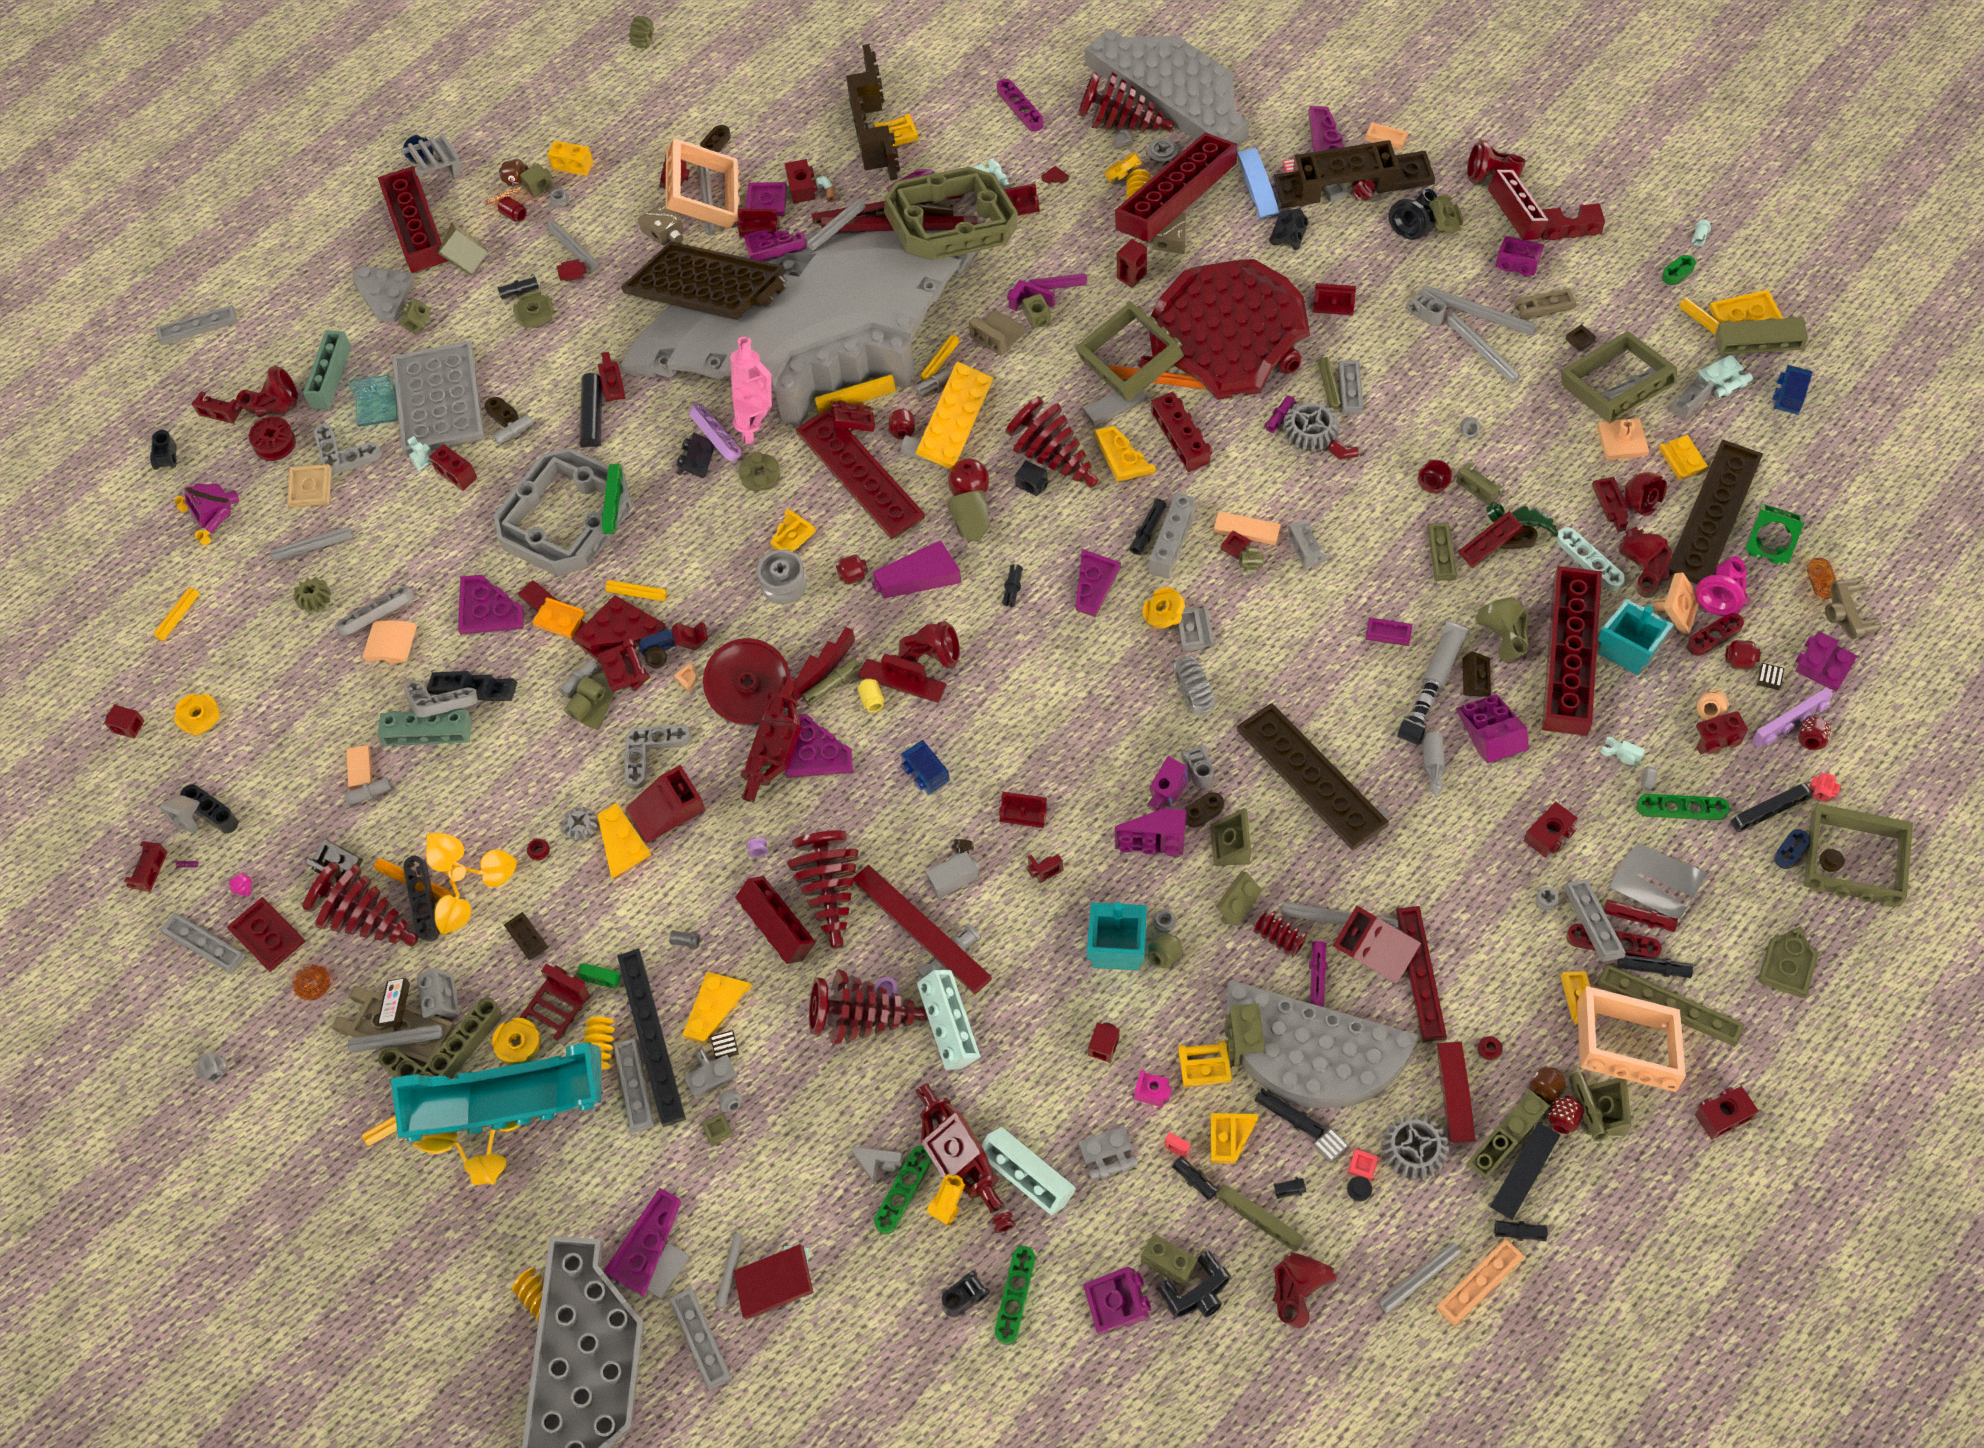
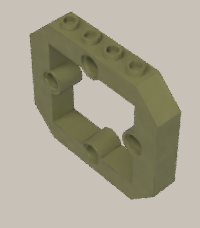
(966, 237)

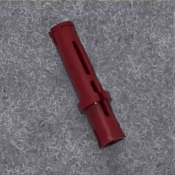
(1640, 915)

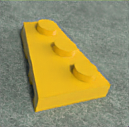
(1121, 456)
(621, 841)
(714, 1002)

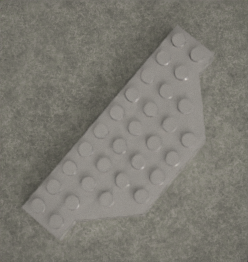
(1176, 79)
(582, 1354)

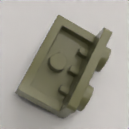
(1238, 899)

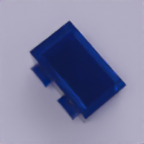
(1792, 389)
(925, 767)

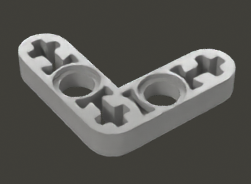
(340, 457)
(425, 706)
(641, 747)

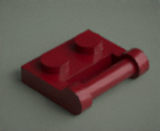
(615, 668)

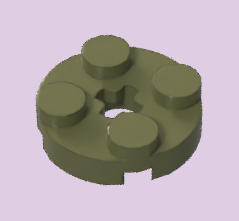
(1446, 214)
(529, 318)
(756, 462)

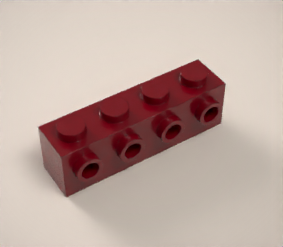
(1518, 205)
(1181, 431)
(775, 920)

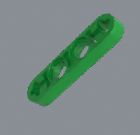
(612, 499)
(1683, 810)
(900, 1188)
(1016, 1295)

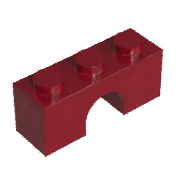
(1588, 222)

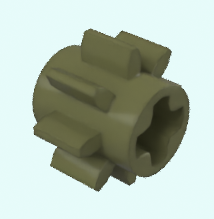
(1251, 559)

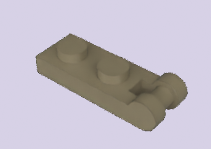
(1545, 303)

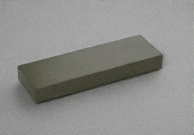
(1441, 551)

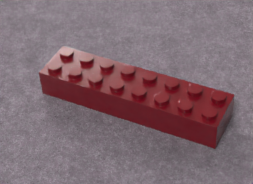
(1175, 187)
(1572, 651)

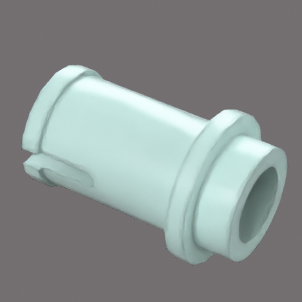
(1702, 228)

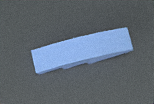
(1257, 183)

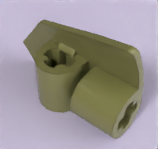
(970, 514)
(591, 701)

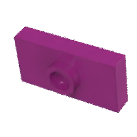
(1388, 631)

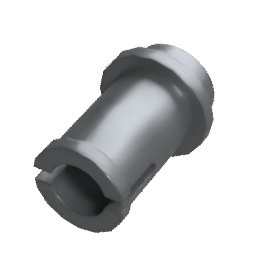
(690, 940)

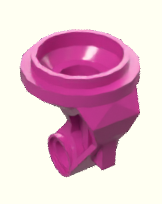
(1725, 590)

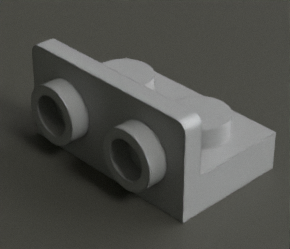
(438, 994)

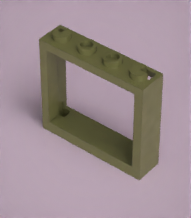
(1147, 373)
(1633, 397)
(1865, 823)

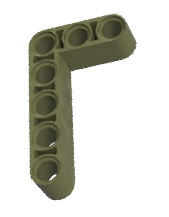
(446, 1053)

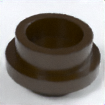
(655, 657)
(962, 845)
(1831, 860)

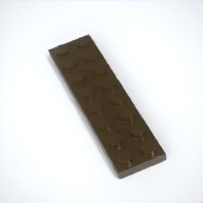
(1715, 511)
(1312, 776)

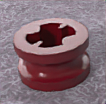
(1003, 1222)

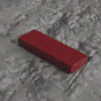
(1490, 539)

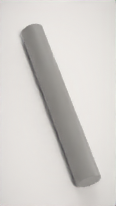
(729, 1271)

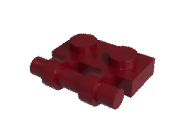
(852, 416)

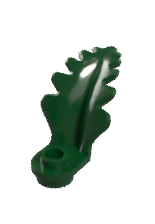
(1524, 516)

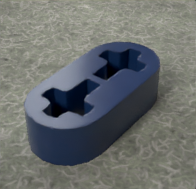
(661, 639)
(1787, 846)

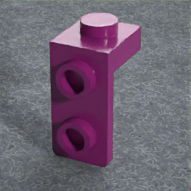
(1027, 289)

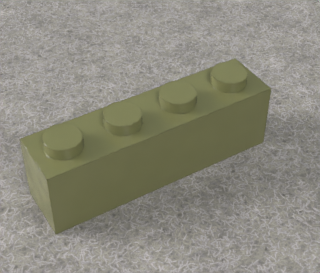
(1761, 336)

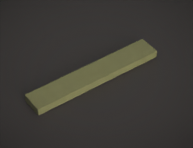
(1691, 1013)

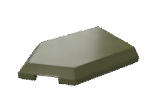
(1789, 963)

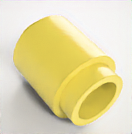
(871, 695)

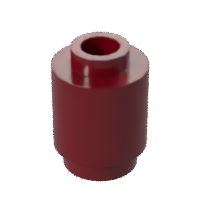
(512, 209)
(571, 270)

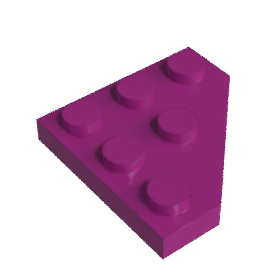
(766, 245)
(486, 607)
(818, 752)

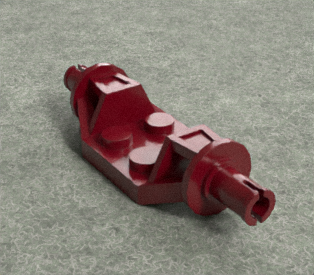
(773, 741)
(955, 1148)

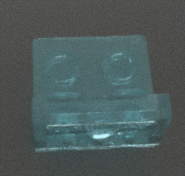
(374, 400)

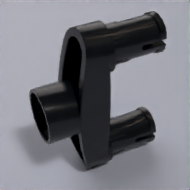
(1201, 1297)

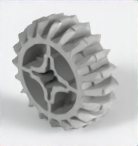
(1314, 432)
(1194, 685)
(1433, 1140)

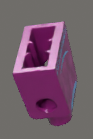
(1168, 784)

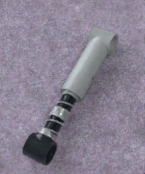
(1435, 677)

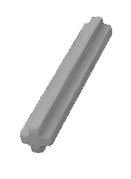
(836, 224)
(572, 245)
(311, 544)
(395, 1038)
(1419, 1277)

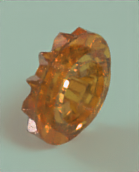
(311, 991)

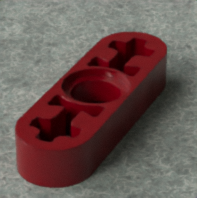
(1720, 626)

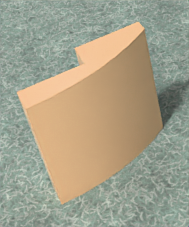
(389, 641)

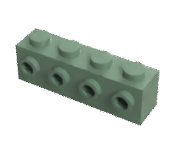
(327, 370)
(408, 729)

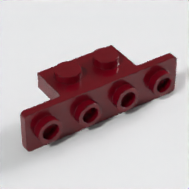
(903, 676)

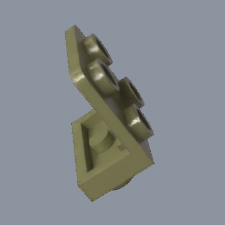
(1246, 1031)

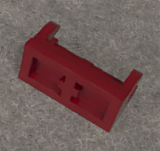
(1024, 199)
(757, 219)
(1334, 299)
(216, 408)
(1023, 809)
(147, 867)

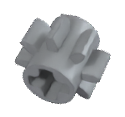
(210, 1067)

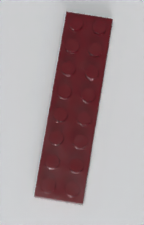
(861, 474)

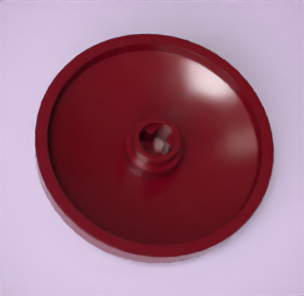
(741, 678)

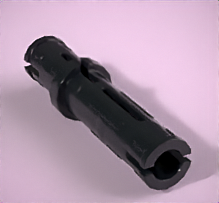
(1144, 533)
(1657, 966)
(1296, 1118)

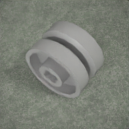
(782, 576)

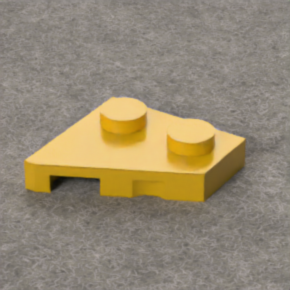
(1230, 1135)

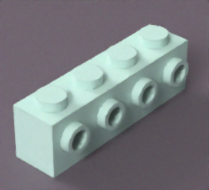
(948, 1019)
(1027, 1171)

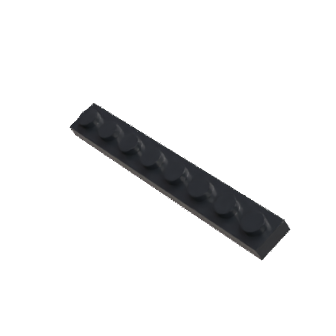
(651, 1038)

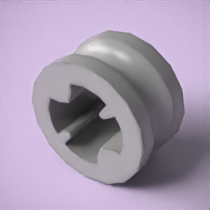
(1553, 895)

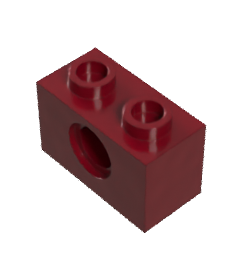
(800, 181)
(1554, 818)
(1716, 1122)

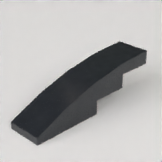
(486, 686)
(1525, 1171)

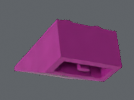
(1493, 728)
(1155, 832)

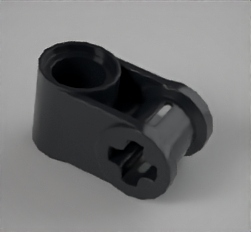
(163, 450)
(967, 1291)

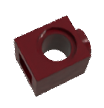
(124, 721)
(1104, 1042)

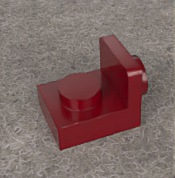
(690, 637)
(1046, 869)

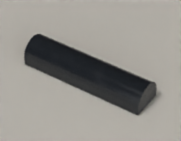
(590, 410)

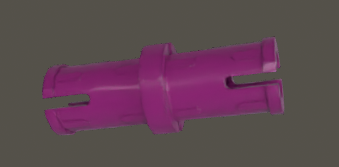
(1279, 413)

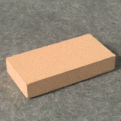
(1382, 133)
(359, 766)

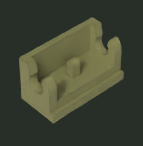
(1478, 484)

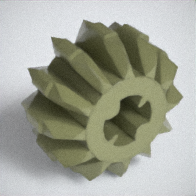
(641, 32)
(312, 594)

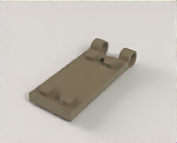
(412, 1019)

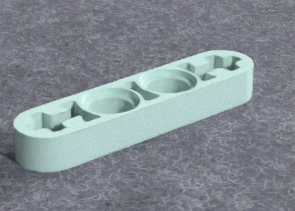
(1592, 557)

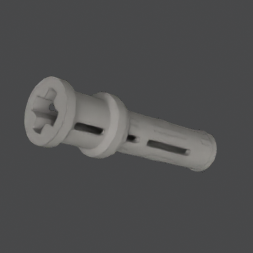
(1635, 379)
(963, 940)

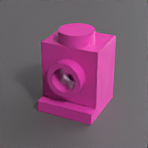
(1155, 1097)

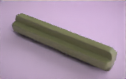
(1329, 383)

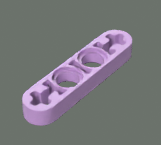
(715, 432)

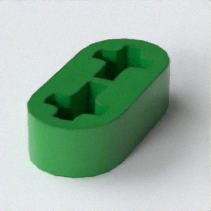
(1681, 272)
(598, 975)

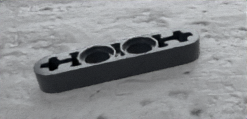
(1771, 807)
(417, 900)

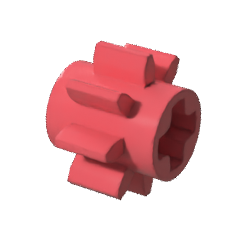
(1824, 787)

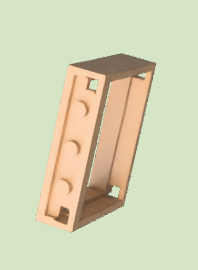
(706, 158)
(1635, 1011)

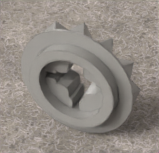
(1165, 145)
(579, 832)

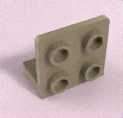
(996, 332)

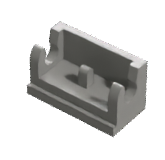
(1691, 398)
(1305, 544)

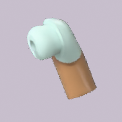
(829, 188)

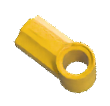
(944, 1204)

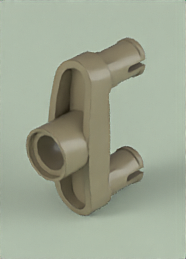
(1844, 609)

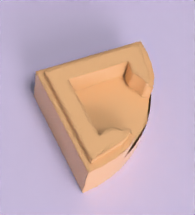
(686, 676)

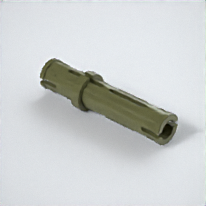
(838, 676)
(1591, 1115)

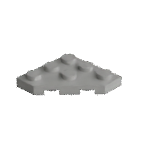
(383, 290)

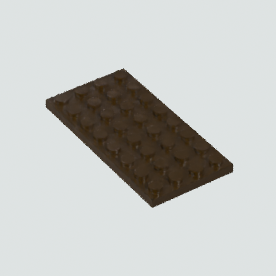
(703, 280)

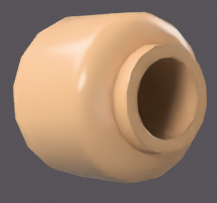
(1712, 697)

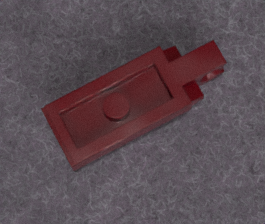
(611, 379)
(1612, 502)

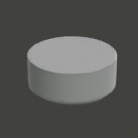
(1648, 778)

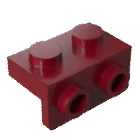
(1721, 732)

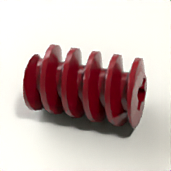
(1280, 933)

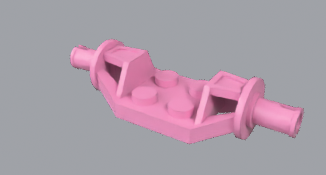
(749, 390)

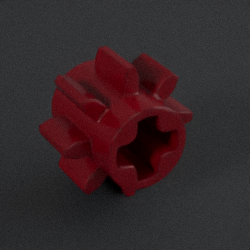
(1363, 189)

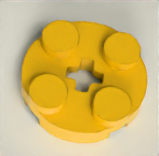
(1120, 168)
(1170, 615)
(204, 721)
(512, 1030)

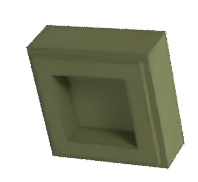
(717, 1129)

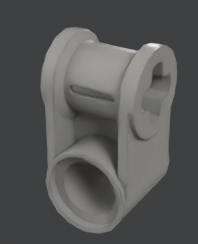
(1428, 308)
(1198, 763)

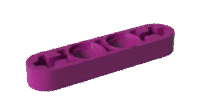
(1022, 103)

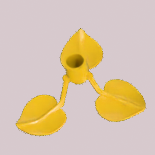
(442, 855)
(481, 1168)

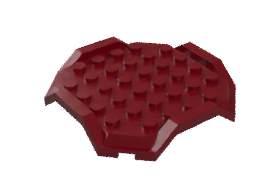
(1231, 324)

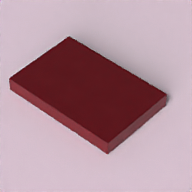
(266, 934)
(773, 1281)

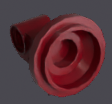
(1486, 160)
(275, 397)
(1652, 556)
(934, 640)
(1295, 1280)

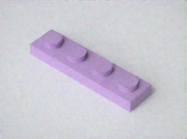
(1787, 721)

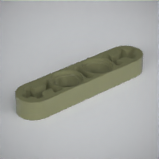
(1260, 1217)

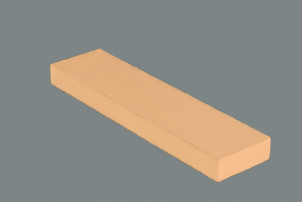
(1480, 1282)

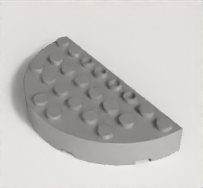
(1319, 1053)

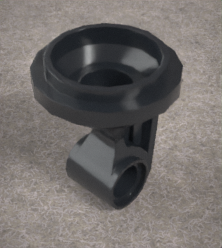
(1413, 217)

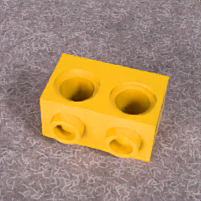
(570, 158)

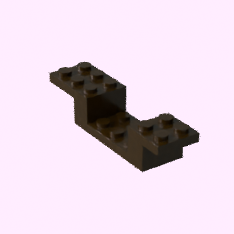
(864, 98)
(1352, 164)

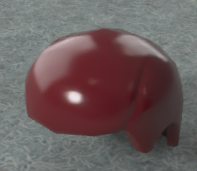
(1434, 476)

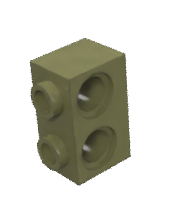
(1169, 1260)

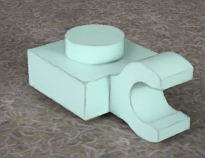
(421, 453)
(1627, 752)

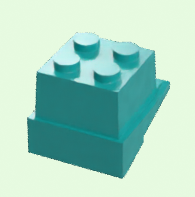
(1633, 636)
(1116, 935)

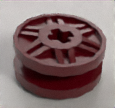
(272, 438)

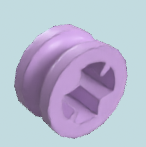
(757, 847)

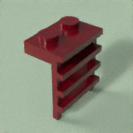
(564, 988)

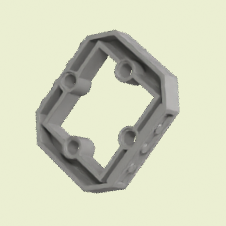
(534, 544)

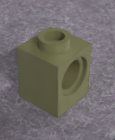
(536, 180)
(1036, 311)

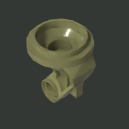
(1511, 622)

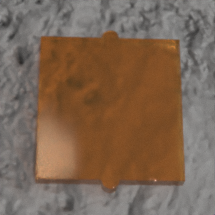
(503, 194)

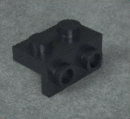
(1289, 228)
(695, 456)

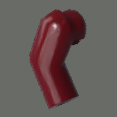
(1341, 451)

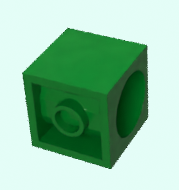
(1765, 516)

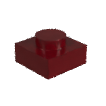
(1235, 544)

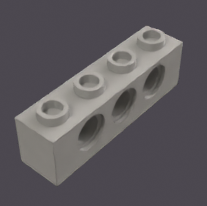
(1172, 535)

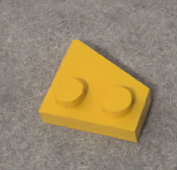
(792, 532)

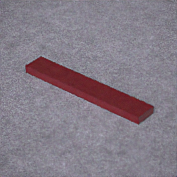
(1422, 977)

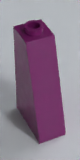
(917, 572)

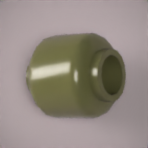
(1165, 950)

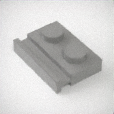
(1195, 629)

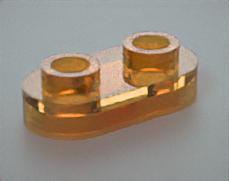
(1822, 579)

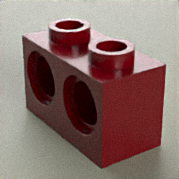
(1131, 263)
(453, 467)

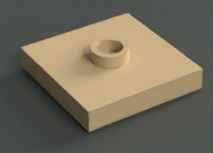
(309, 485)

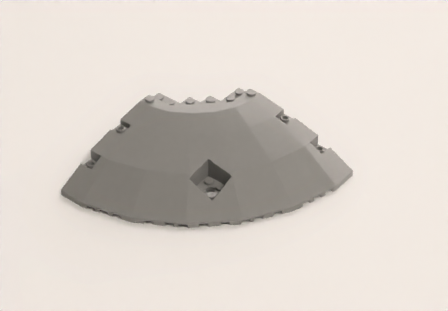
(833, 326)

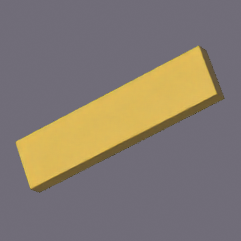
(857, 393)

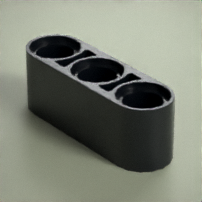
(216, 814)

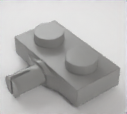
(709, 1074)

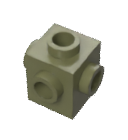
(414, 316)

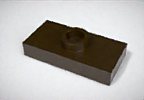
(526, 936)

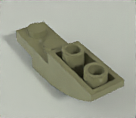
(1508, 1135)

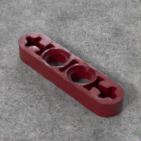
(1632, 938)

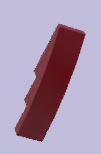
(819, 668)
(1455, 1092)

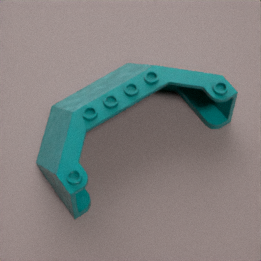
(497, 1095)

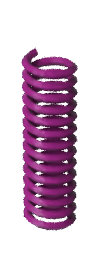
(186, 862)

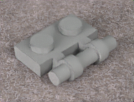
(1104, 1147)

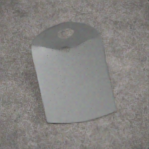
(1662, 869)

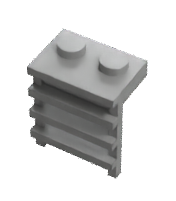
(443, 150)

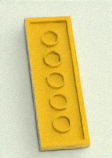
(954, 415)

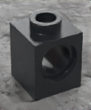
(1031, 478)

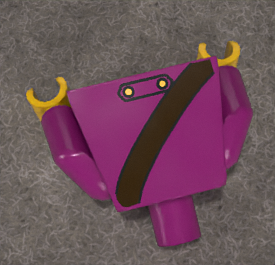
(208, 506)

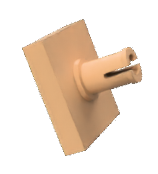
(1623, 439)
(1679, 604)

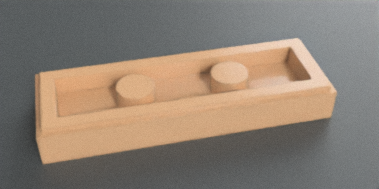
(1248, 527)

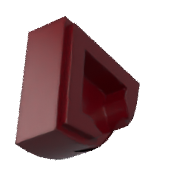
(1054, 175)

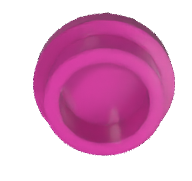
(241, 885)

